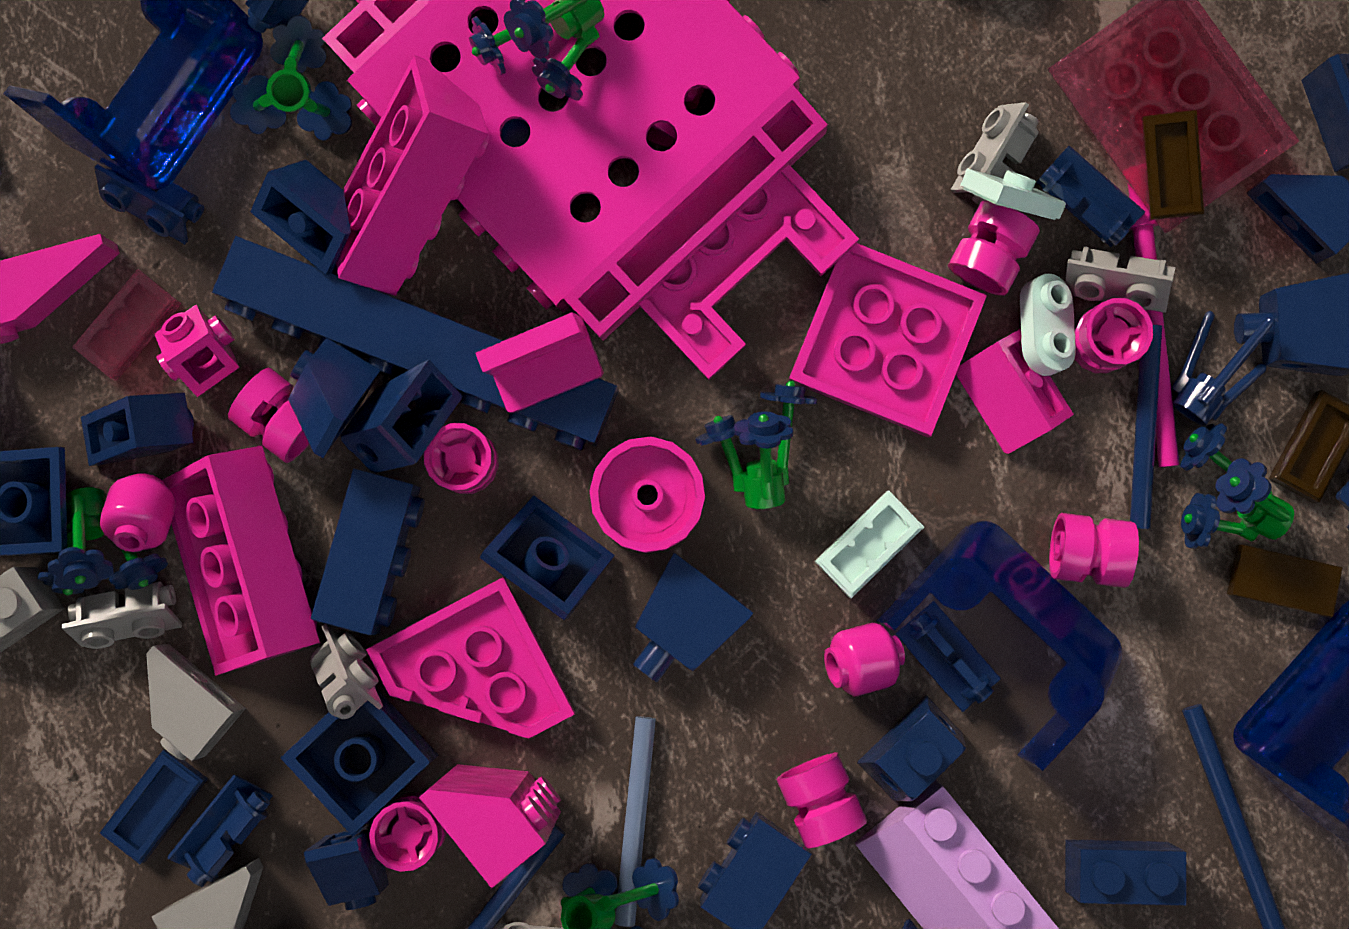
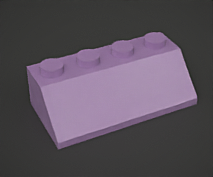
(948, 868)

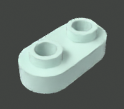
(1047, 325)

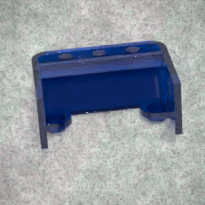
(166, 99)
(990, 560)
(1303, 728)

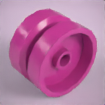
(640, 464)

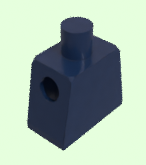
(1308, 326)
(389, 433)
(686, 619)
(914, 752)

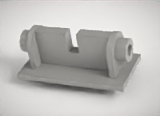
(1006, 133)
(1096, 277)
(100, 621)
(343, 674)

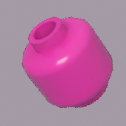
(139, 510)
(864, 659)

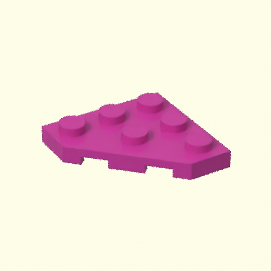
(476, 664)

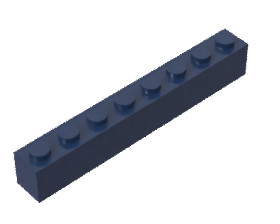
(394, 336)

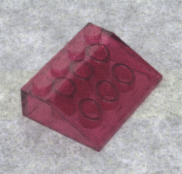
(1172, 61)

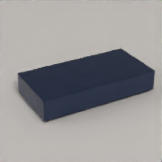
(153, 806)

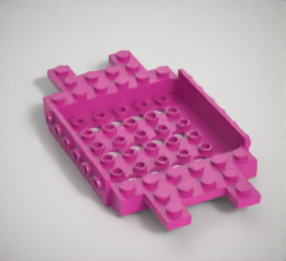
(693, 214)

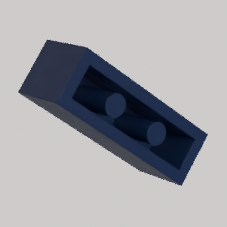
(368, 553)

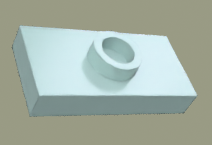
(1013, 192)
(869, 544)

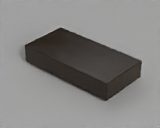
(1173, 165)
(1314, 448)
(1284, 580)

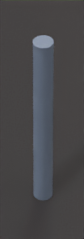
(635, 814)

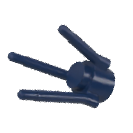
(1204, 397)

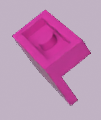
(542, 362)
(1011, 395)

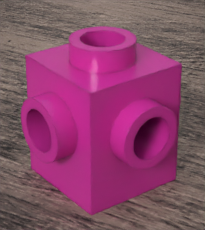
(196, 349)

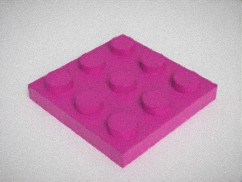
(887, 338)

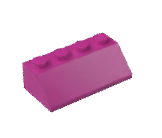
(408, 177)
(240, 560)
(494, 815)

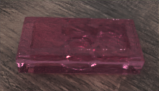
(126, 325)

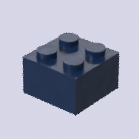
(359, 761)

